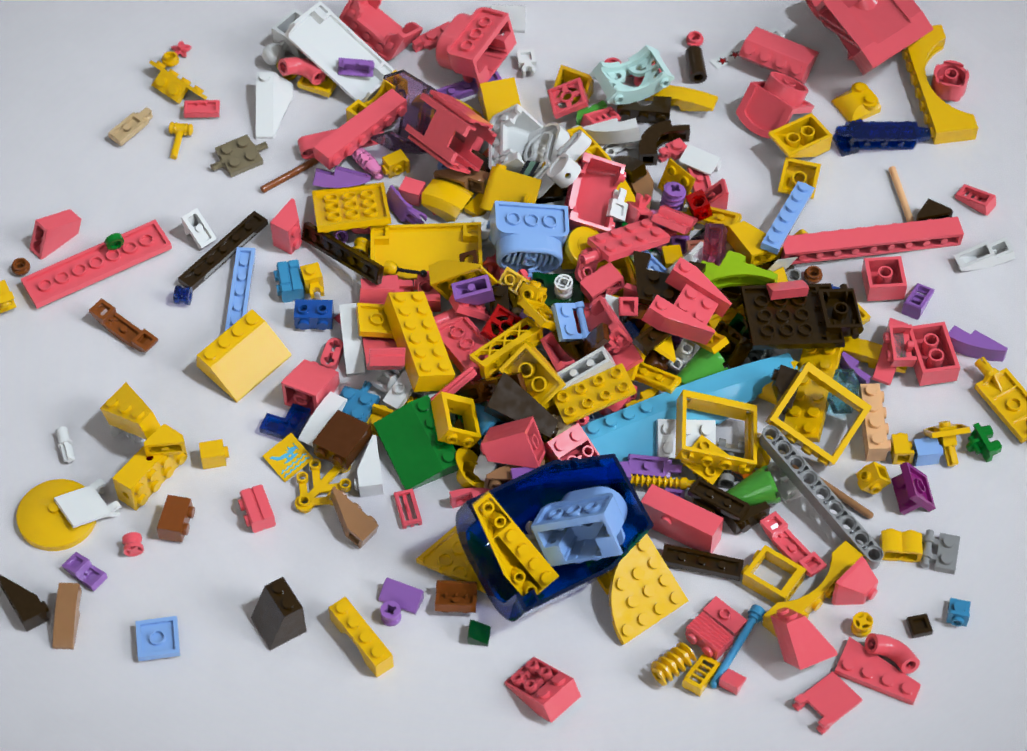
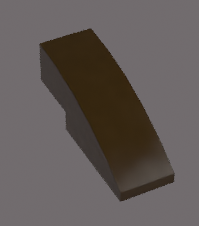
(634, 168)

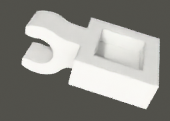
(617, 207)

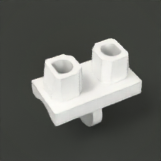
(683, 354)

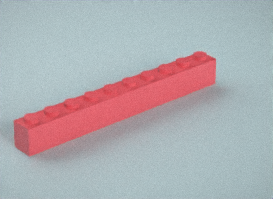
(873, 240)

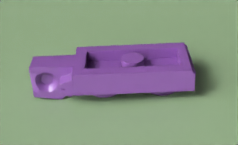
(652, 466)

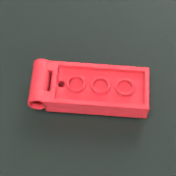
(460, 339)

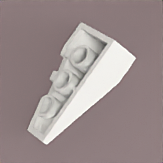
(272, 100)

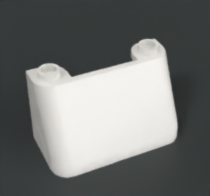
(513, 131)

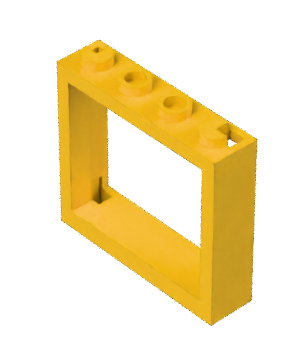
(836, 389)
(722, 407)

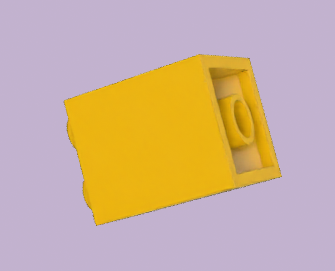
(497, 96)

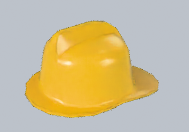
(466, 462)

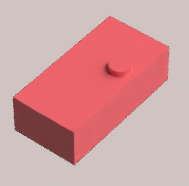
(682, 520)

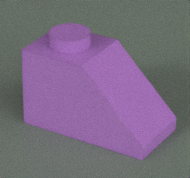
(473, 290)

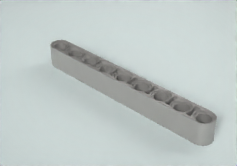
(818, 487)

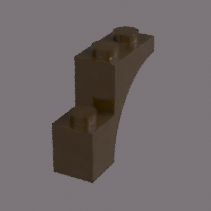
(751, 518)

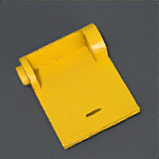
(510, 187)

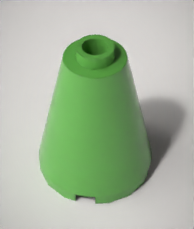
(701, 365)
(756, 488)

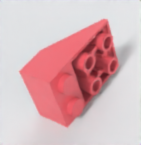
(570, 444)
(544, 689)

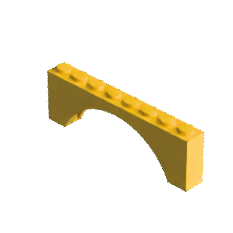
(943, 120)

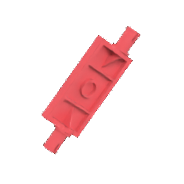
(625, 240)

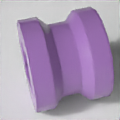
(389, 618)

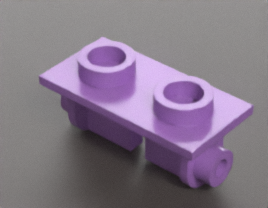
(355, 67)

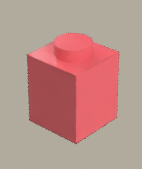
(412, 190)

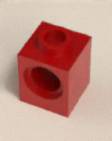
(699, 205)

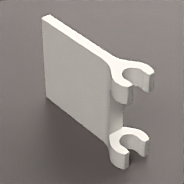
(86, 504)

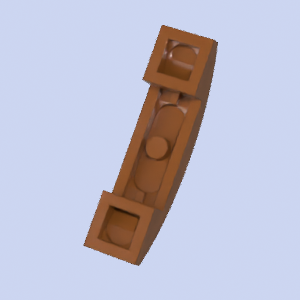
(122, 328)

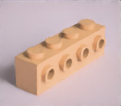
(874, 426)

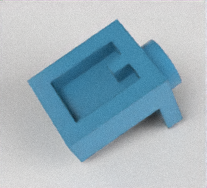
(958, 612)

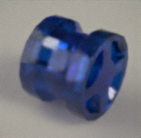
(182, 295)

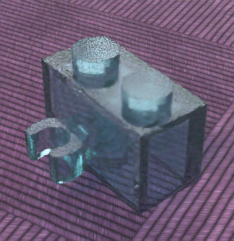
(850, 381)

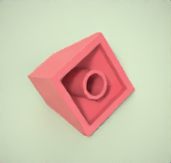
(855, 585)

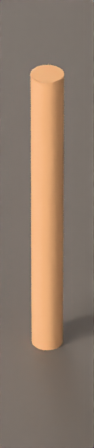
(901, 195)

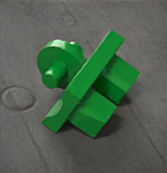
(980, 442)

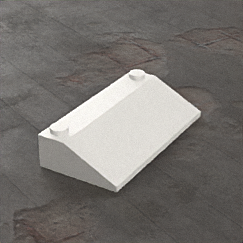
(326, 39)

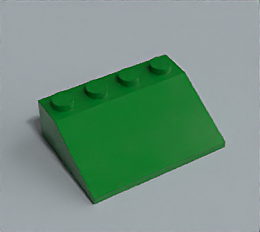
(413, 444)

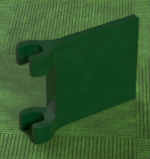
(548, 281)

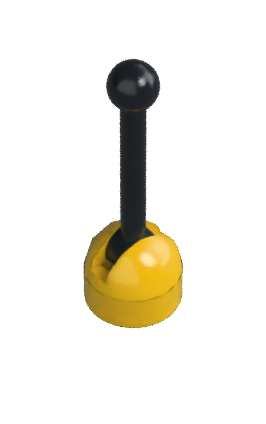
(392, 268)

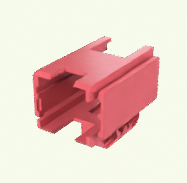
(453, 133)

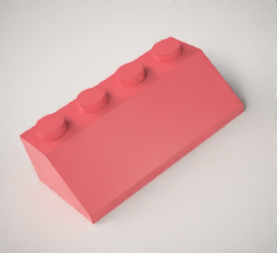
(778, 54)

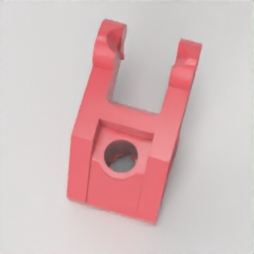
(872, 28)

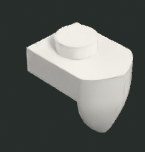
(384, 381)

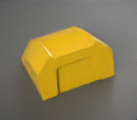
(446, 199)

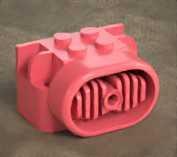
(475, 44)

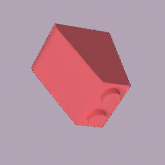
(309, 384)
(514, 444)
(800, 640)

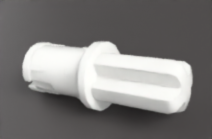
(65, 444)

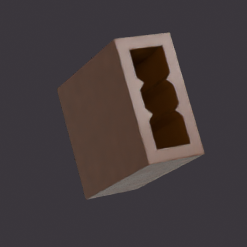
(342, 439)

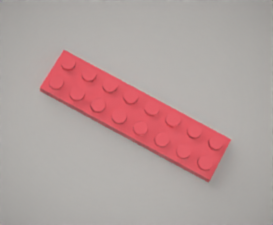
(95, 264)

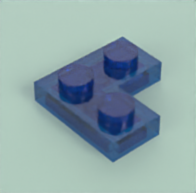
(282, 427)

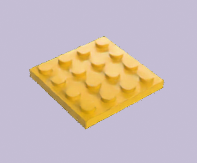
(351, 207)

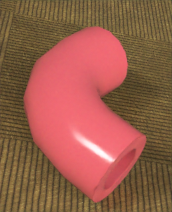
(301, 67)
(894, 650)

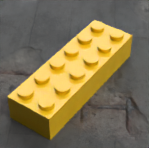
(417, 331)

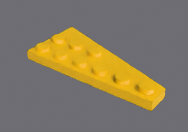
(449, 559)

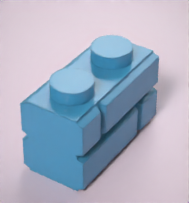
(290, 281)

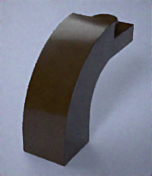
(656, 136)

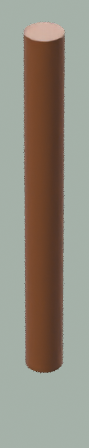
(288, 175)

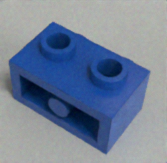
(313, 314)

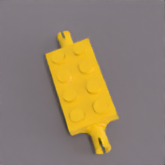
(1005, 397)

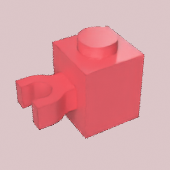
(637, 210)

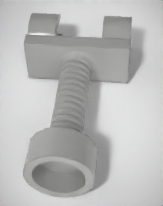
(726, 479)

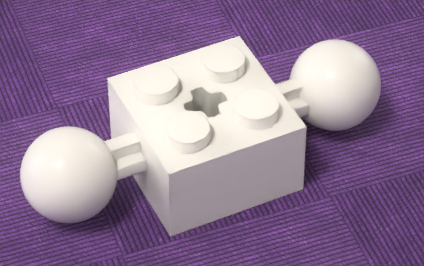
(275, 51)

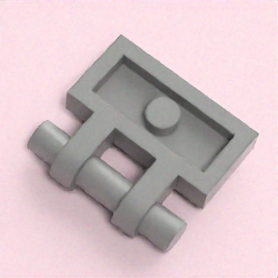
(946, 555)

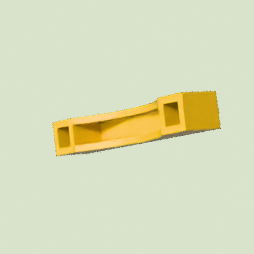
(840, 562)

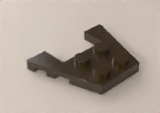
(653, 283)

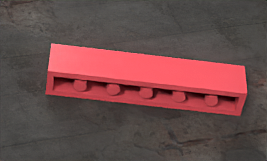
(360, 129)

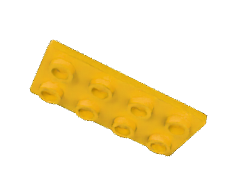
(594, 394)

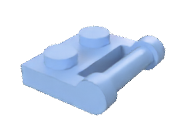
(566, 323)

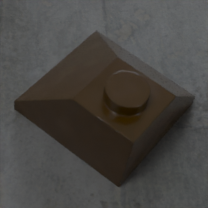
(781, 380)

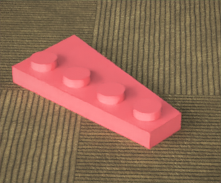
(875, 673)

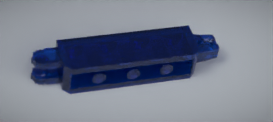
(881, 135)

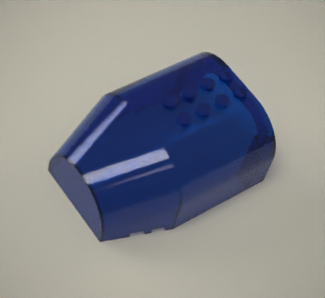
(522, 501)

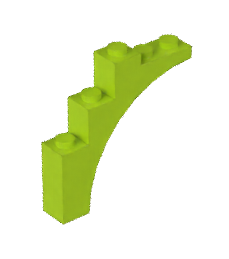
(736, 272)

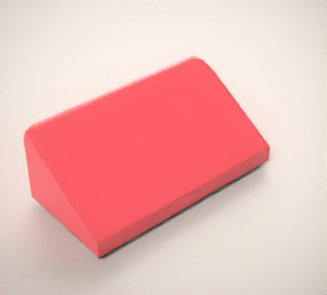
(787, 289)

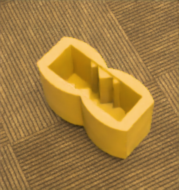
(901, 545)

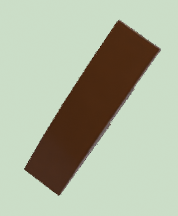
(483, 389)

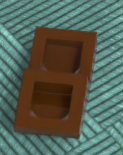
(596, 338)

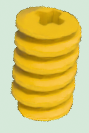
(671, 662)

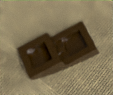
(573, 349)

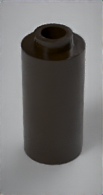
(696, 64)

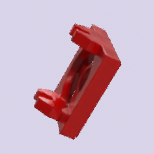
(500, 311)

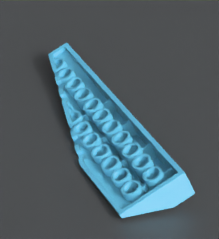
(634, 427)

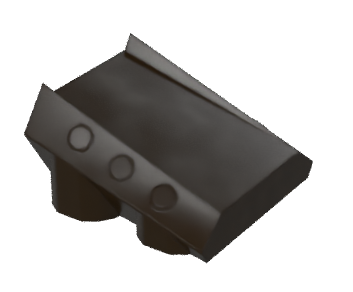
(738, 346)

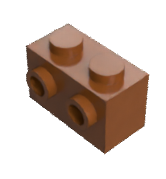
(175, 518)

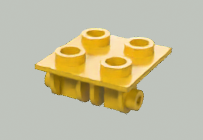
(676, 173)
(707, 473)

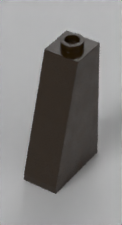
(513, 403)

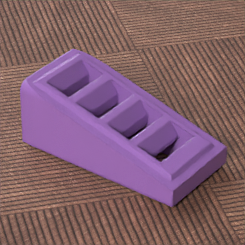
(916, 302)

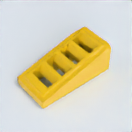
(692, 685)

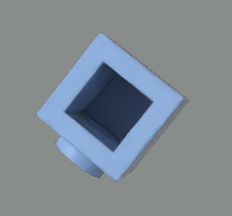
(927, 451)

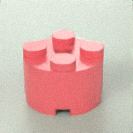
(950, 80)

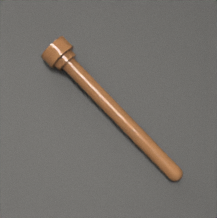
(847, 500)

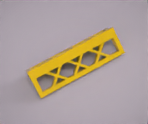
(498, 357)

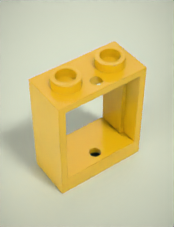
(450, 403)
(767, 590)

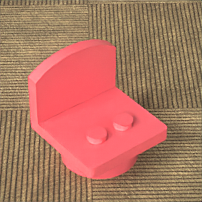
(772, 103)

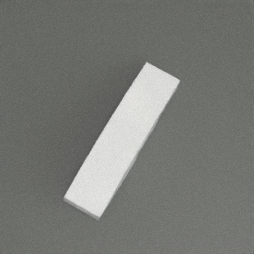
(351, 340)

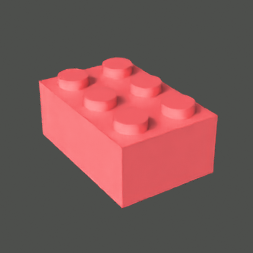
(934, 354)

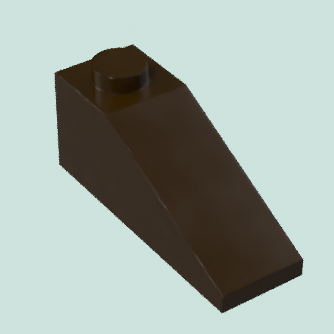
(25, 604)

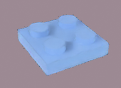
(157, 638)

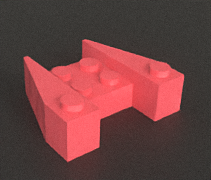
(691, 309)

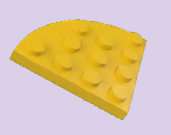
(642, 591)

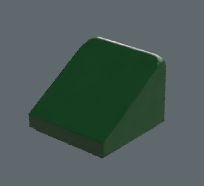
(478, 633)

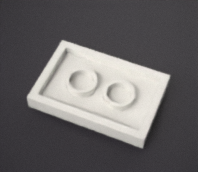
(694, 429)

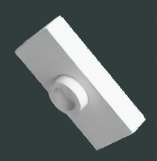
(399, 392)

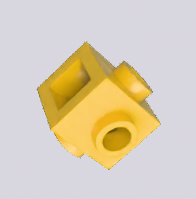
(533, 291)
(873, 478)

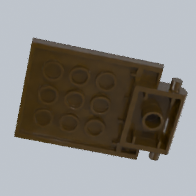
(801, 322)

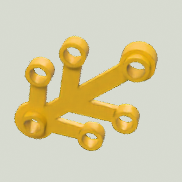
(320, 486)

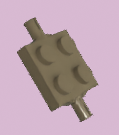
(239, 155)

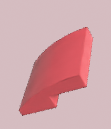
(674, 219)

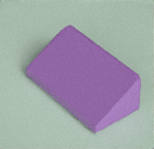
(405, 595)

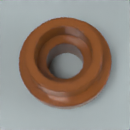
(18, 263)
(816, 272)

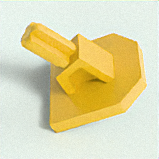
(946, 435)

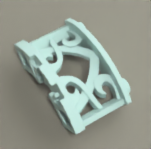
(615, 75)

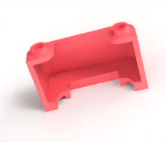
(378, 29)
(591, 191)
(601, 313)

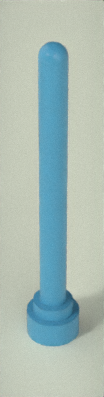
(755, 615)

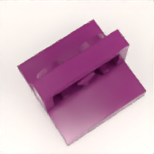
(912, 490)

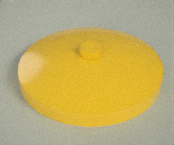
(44, 523)

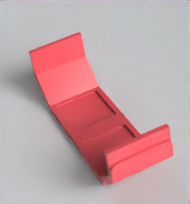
(380, 352)

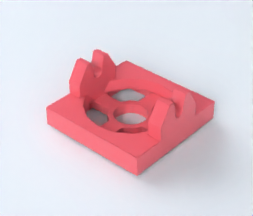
(563, 88)

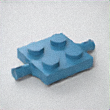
(359, 401)

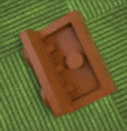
(456, 596)

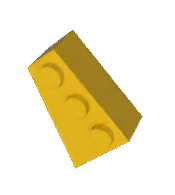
(130, 413)

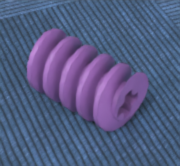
(673, 195)

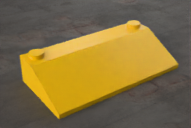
(424, 244)

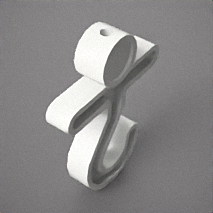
(559, 155)

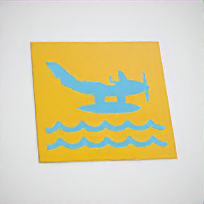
(288, 457)

